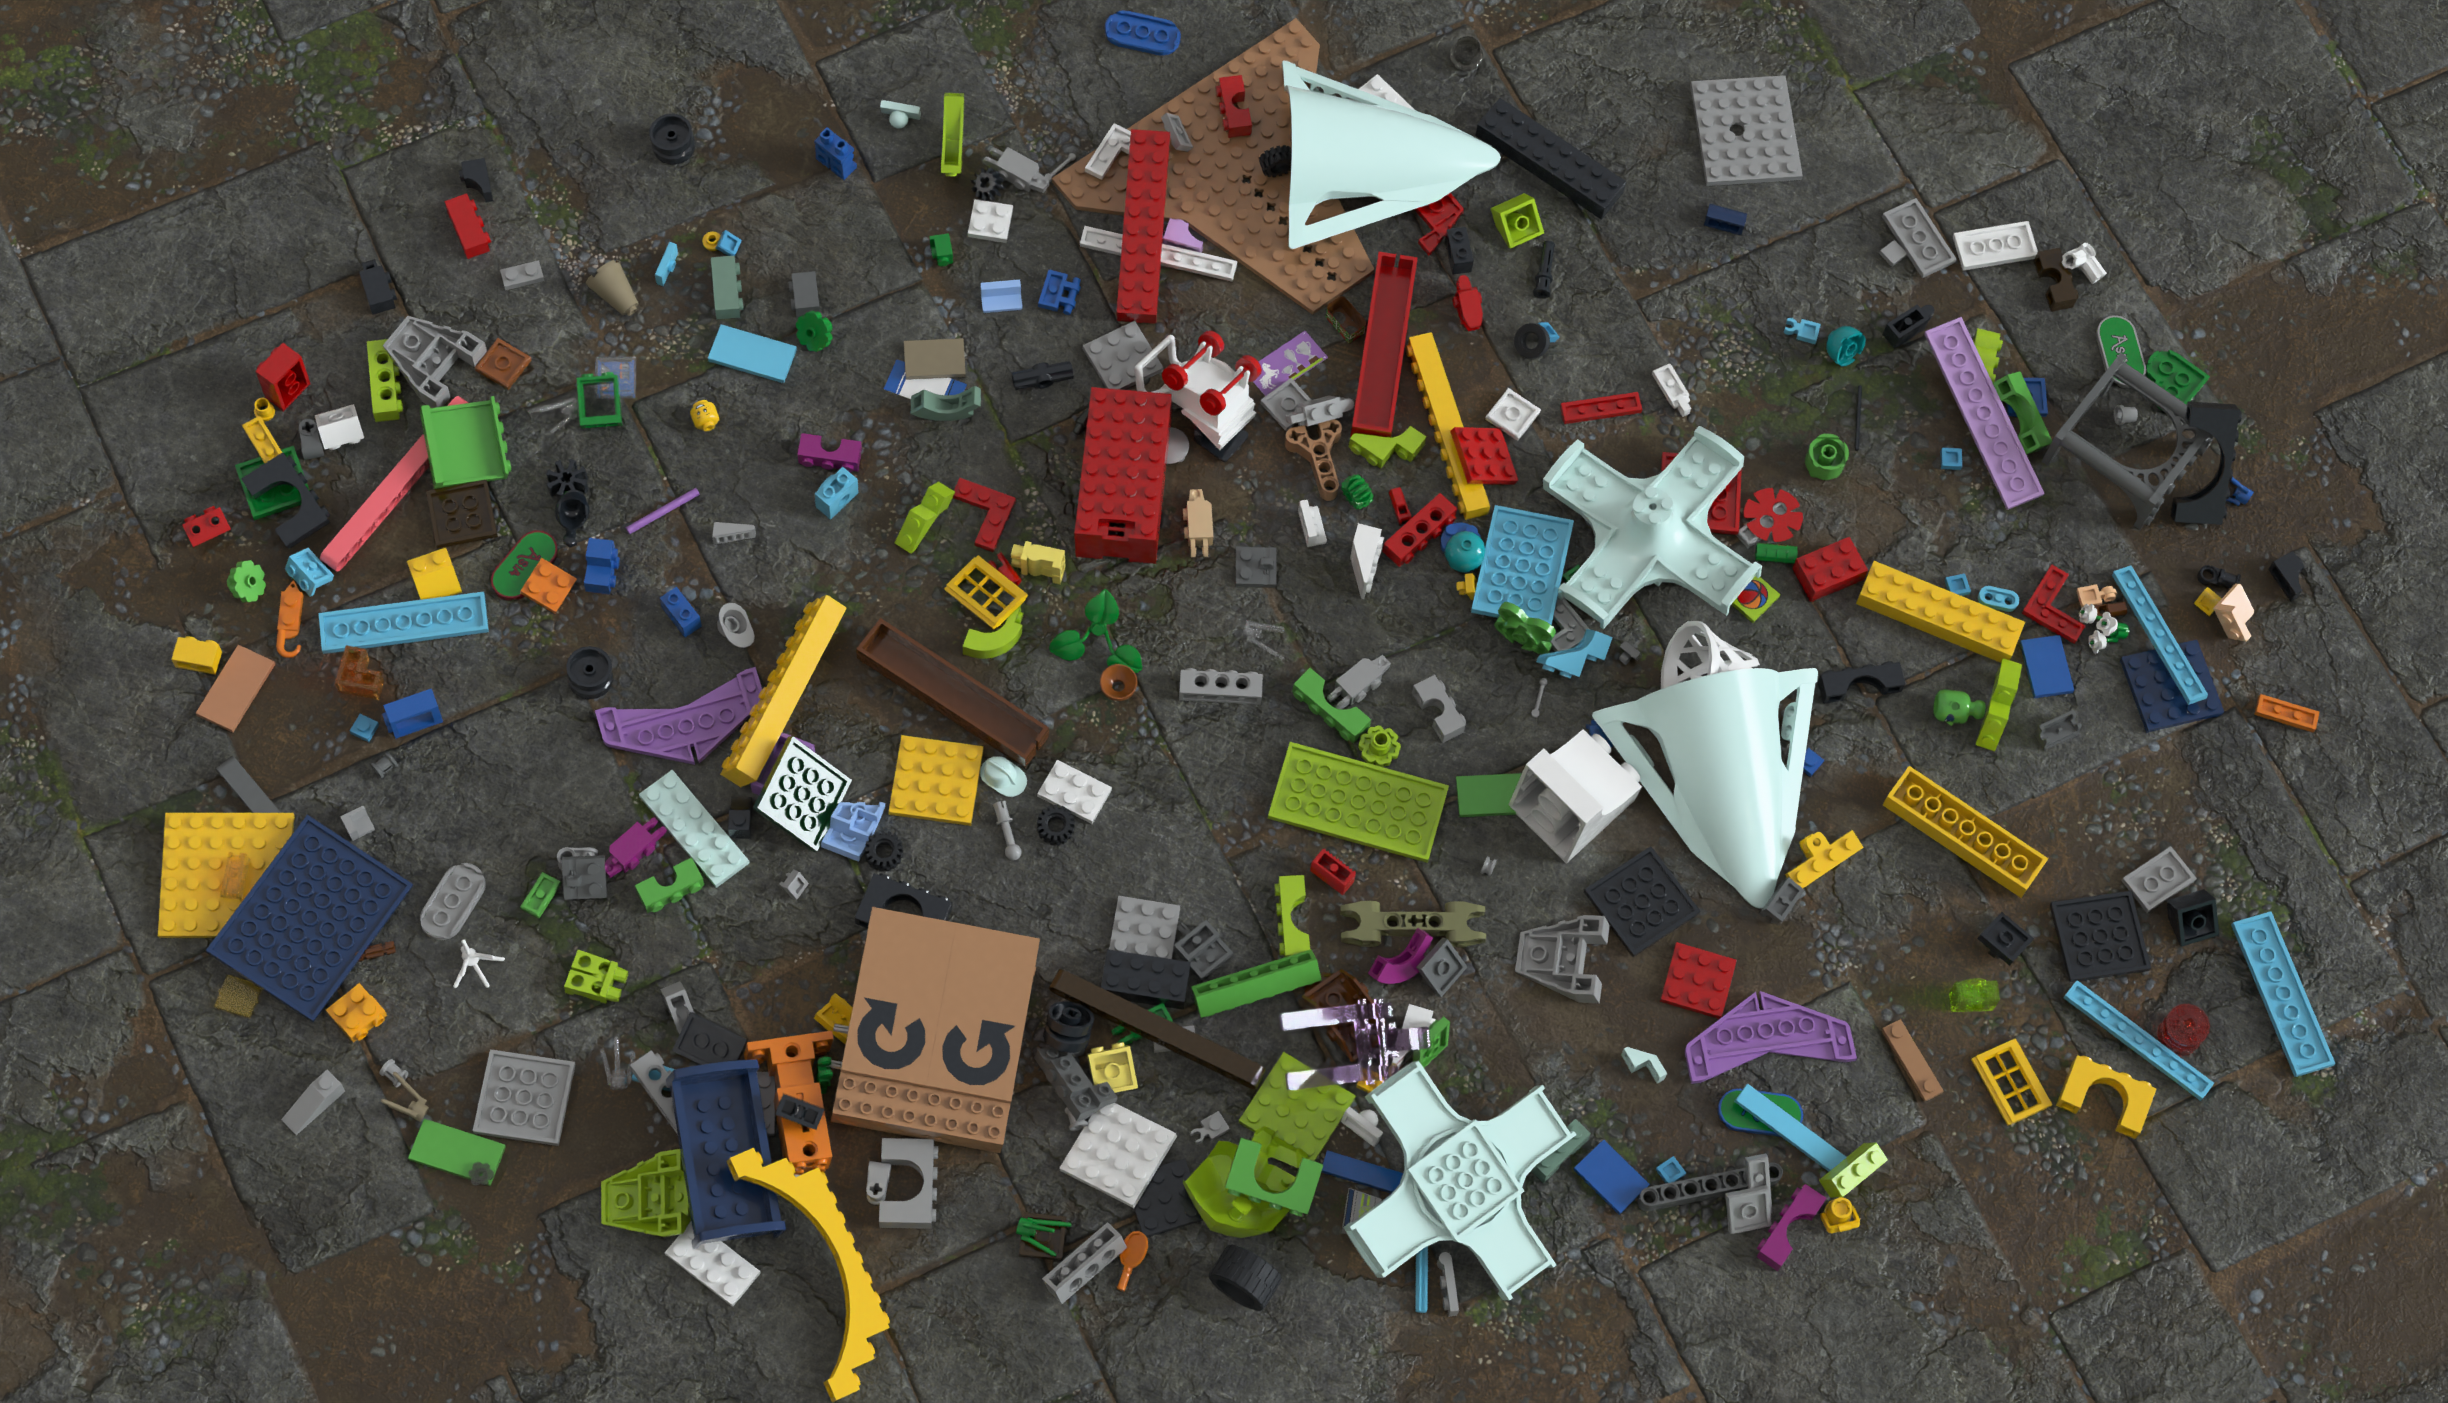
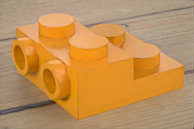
(357, 1013)

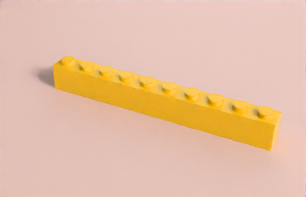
(1444, 417)

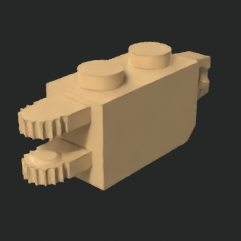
(1199, 522)

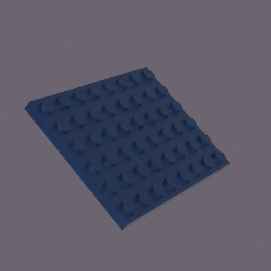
(309, 918)

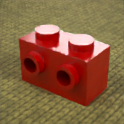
(207, 529)

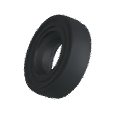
(1520, 337)

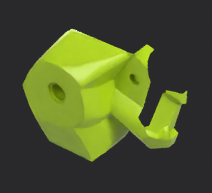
(1235, 1214)

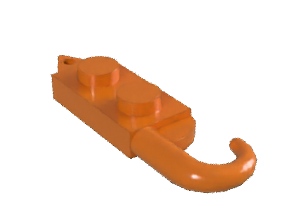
(289, 619)

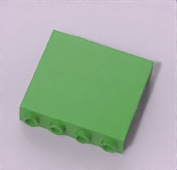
(465, 443)

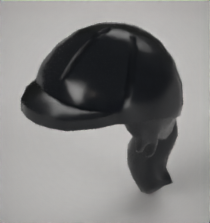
(571, 513)

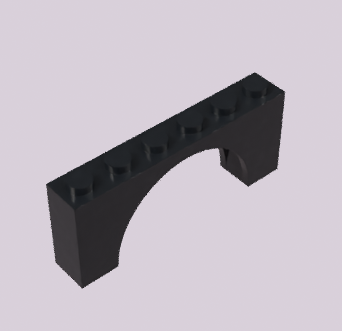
(2209, 503)

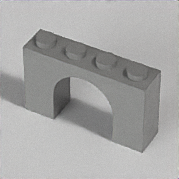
(917, 1211)

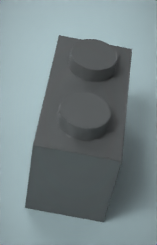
(805, 293)

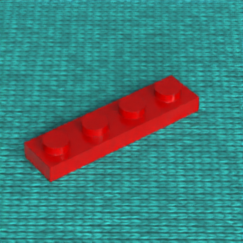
(1601, 408)

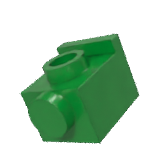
(941, 249)

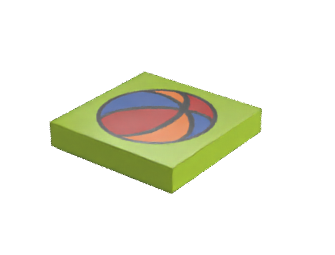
(1755, 599)

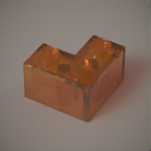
(354, 676)

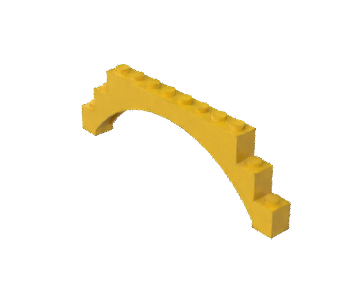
(813, 1199)

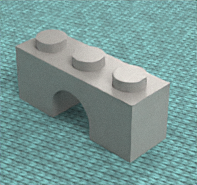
(1432, 693)

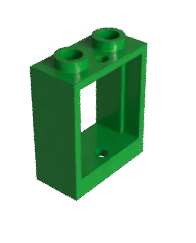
(599, 421)

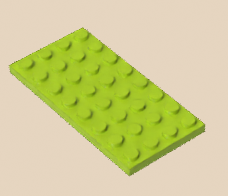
(1358, 802)

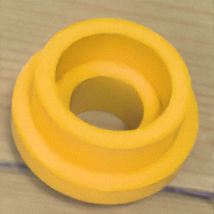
(711, 245)

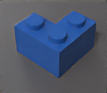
(601, 564)

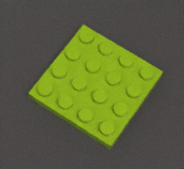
(1297, 1116)

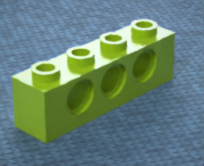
(383, 409)

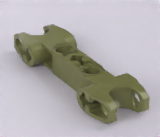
(1374, 923)

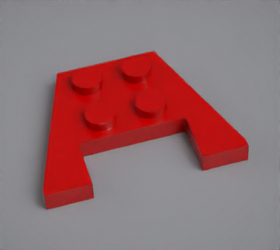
(1439, 217)

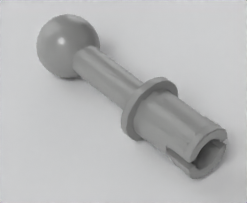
(1012, 850)

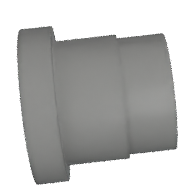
(2125, 414)

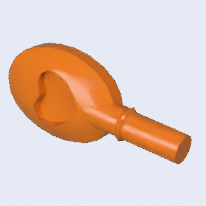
(1132, 1256)

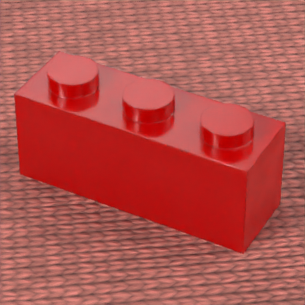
(468, 225)

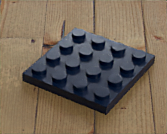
(2157, 694)

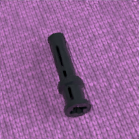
(1544, 275)

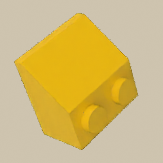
(434, 575)

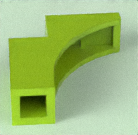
(952, 134)
(1999, 705)

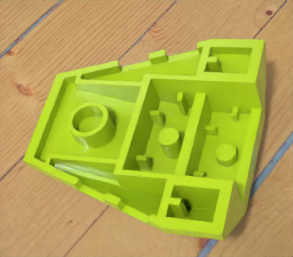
(648, 1197)

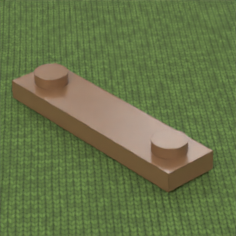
(1912, 1060)

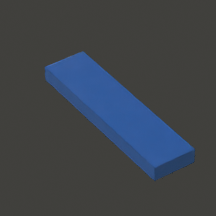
(1361, 1172)

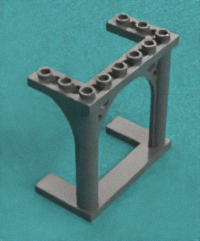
(2142, 494)

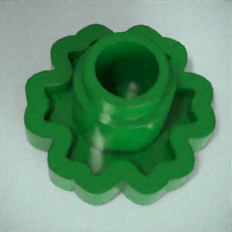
(814, 331)

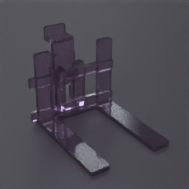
(1389, 1038)

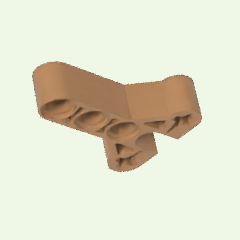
(1299, 442)

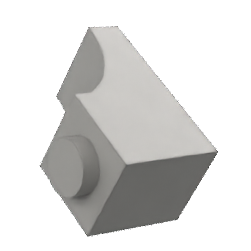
(677, 1004)

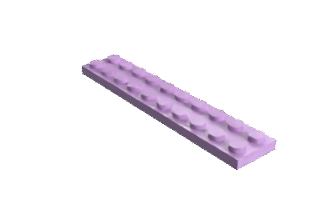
(1984, 413)

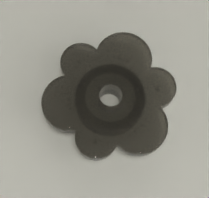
(479, 1168)

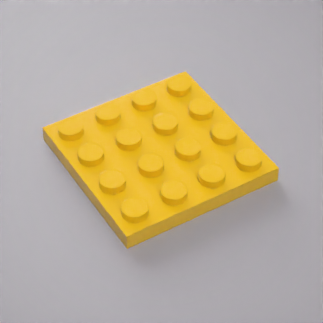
(936, 780)

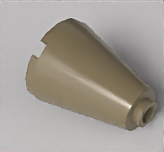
(614, 288)

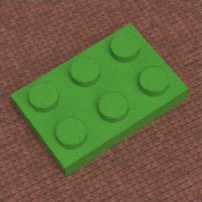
(1439, 1041)

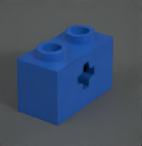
(680, 612)

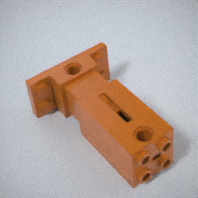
(791, 1064)

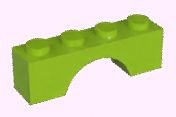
(1291, 893)

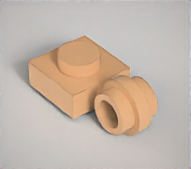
(2092, 595)

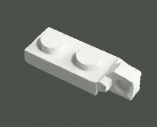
(1672, 388)

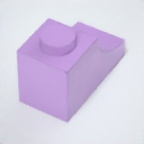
(1179, 236)

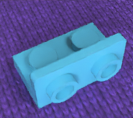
(308, 571)

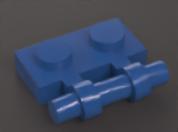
(1053, 290)

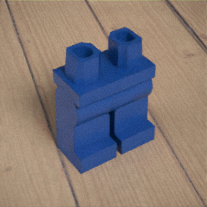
(835, 153)

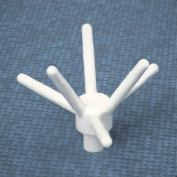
(471, 959)

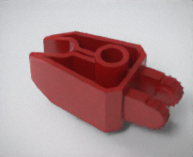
(1468, 304)

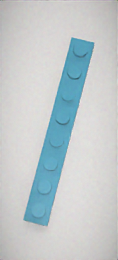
(2159, 635)
(2138, 1040)

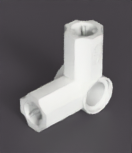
(2084, 258)

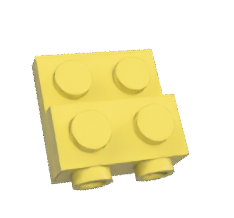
(1113, 1066)

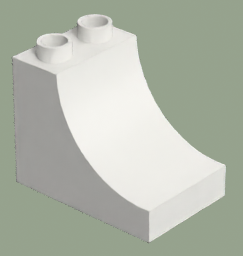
(1574, 793)

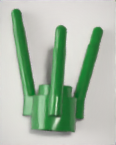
(1028, 1228)

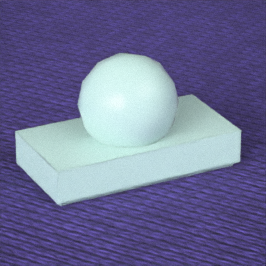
(899, 113)

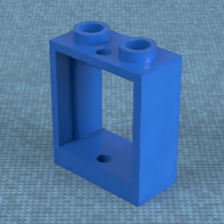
(412, 713)

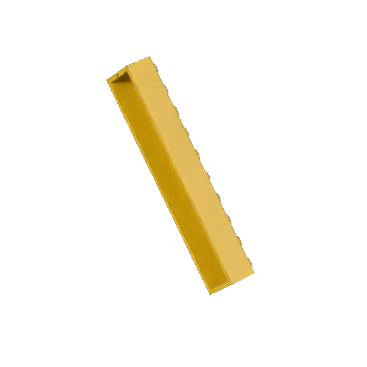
(783, 691)

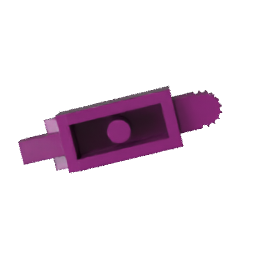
(632, 847)

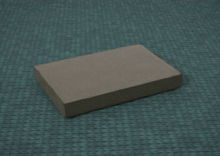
(934, 358)

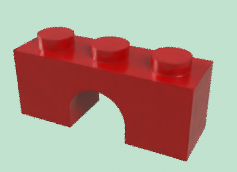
(1236, 121)

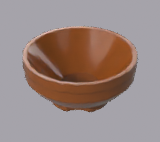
(1122, 674)

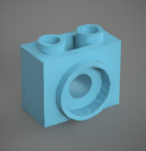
(836, 492)

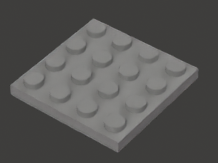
(524, 1097)

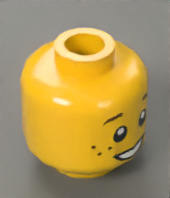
(704, 415)

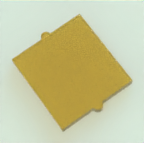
(238, 996)

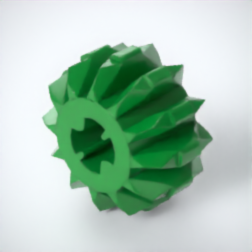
(1357, 491)

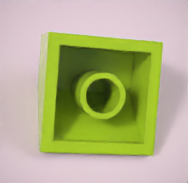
(1517, 220)

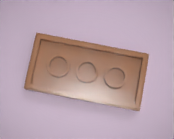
(235, 688)

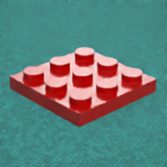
(1484, 455)
(1698, 980)

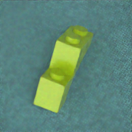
(1379, 449)
(922, 516)

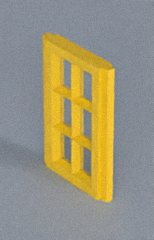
(998, 578)
(1997, 1095)

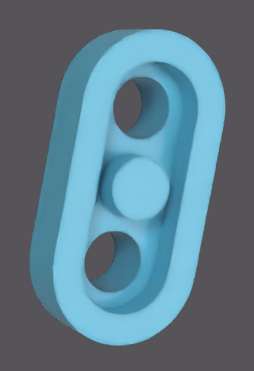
(1998, 597)

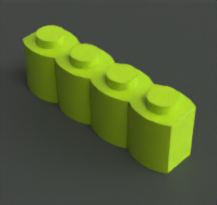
(1988, 345)

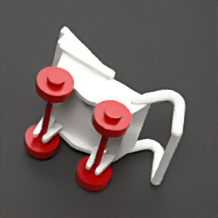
(1206, 387)

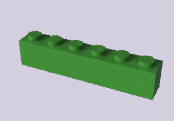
(1256, 983)

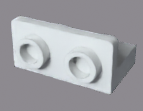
(1311, 524)

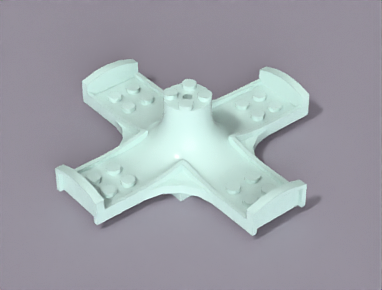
(1651, 527)
(1459, 1180)

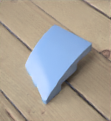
(851, 828)

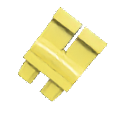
(1039, 561)

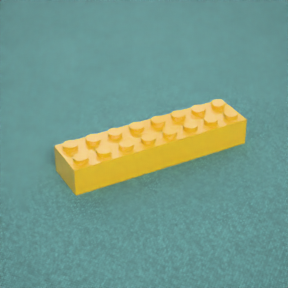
(1940, 612)
(1965, 831)

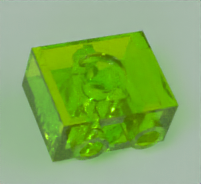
(1974, 995)

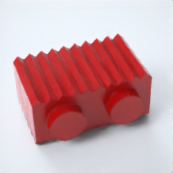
(1333, 871)

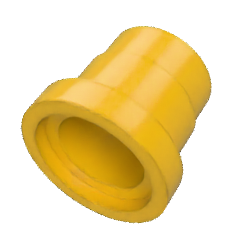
(266, 414)

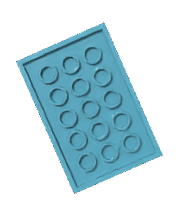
(1522, 563)

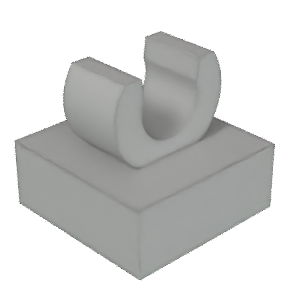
(794, 884)

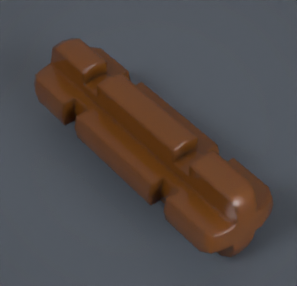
(378, 950)

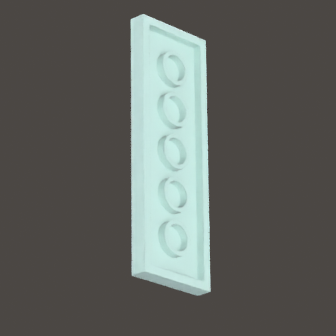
(694, 828)

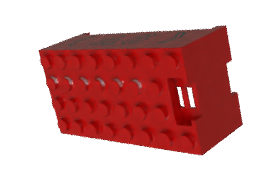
(1123, 474)

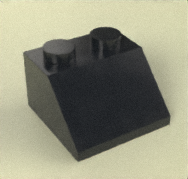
(2193, 917)

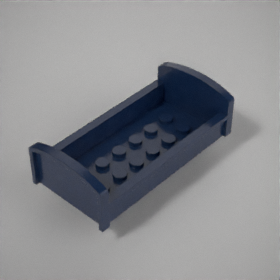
(715, 1119)

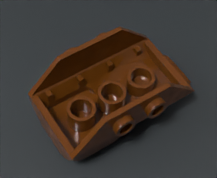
(1339, 990)

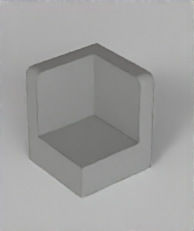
(357, 823)

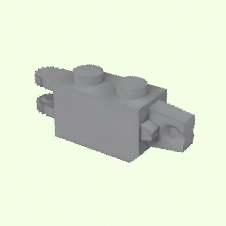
(1017, 169)
(1320, 410)
(1359, 680)

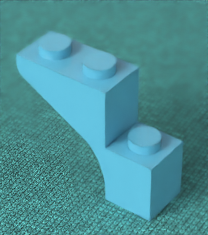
(1571, 661)

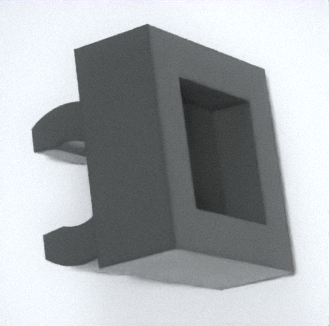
(1629, 652)

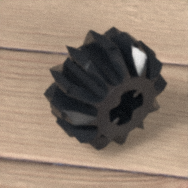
(994, 187)

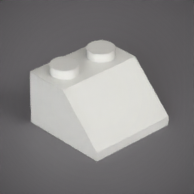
(339, 427)

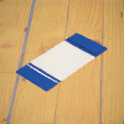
(899, 385)

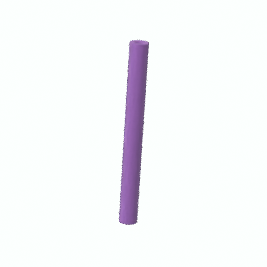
(662, 511)

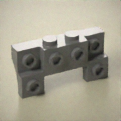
(1073, 1084)

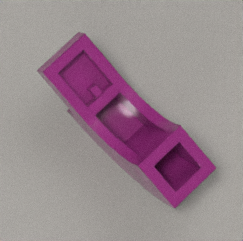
(1404, 965)

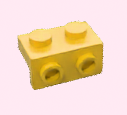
(833, 1013)

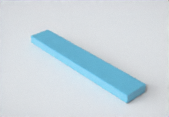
(1789, 1128)

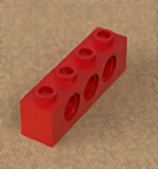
(1439, 508)

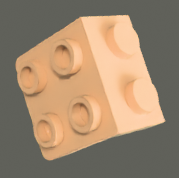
(2234, 612)

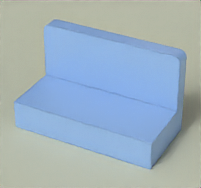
(1001, 296)

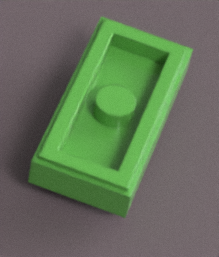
(540, 895)

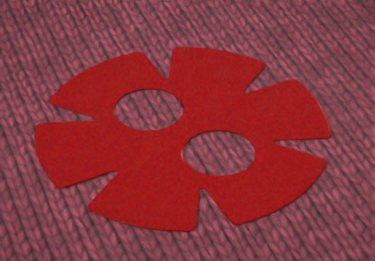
(1767, 500)

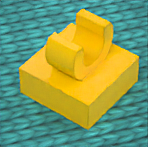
(1468, 587)
(2207, 601)

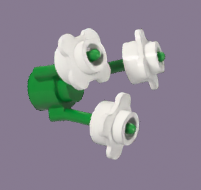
(2107, 624)

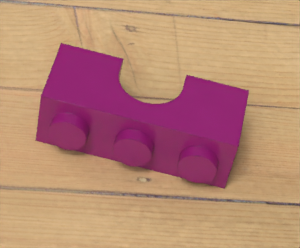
(812, 454)

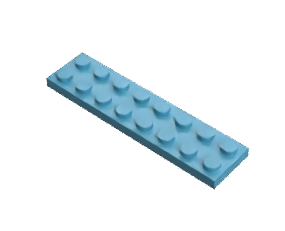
(403, 622)
(2283, 994)

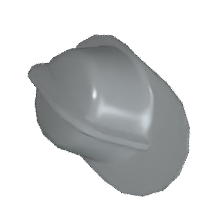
(735, 625)

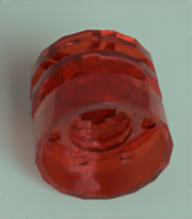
(2175, 1035)

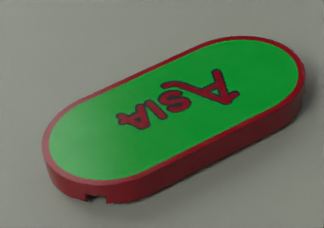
(520, 562)

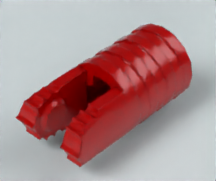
(1007, 570)

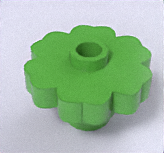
(246, 581)

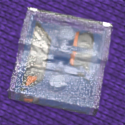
(625, 370)

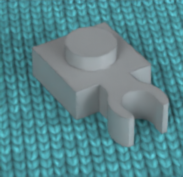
(1212, 1126)

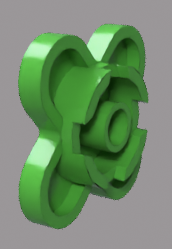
(1530, 632)

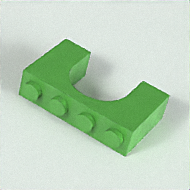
(1296, 1197)

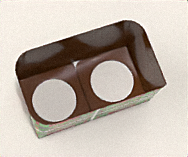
(1342, 305)

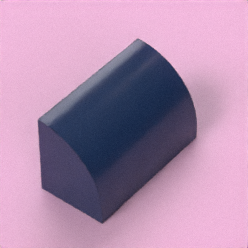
(1725, 219)

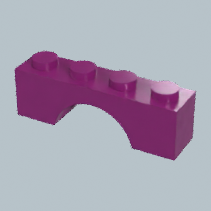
(1777, 1248)

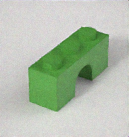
(656, 896)

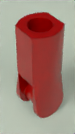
(1399, 504)

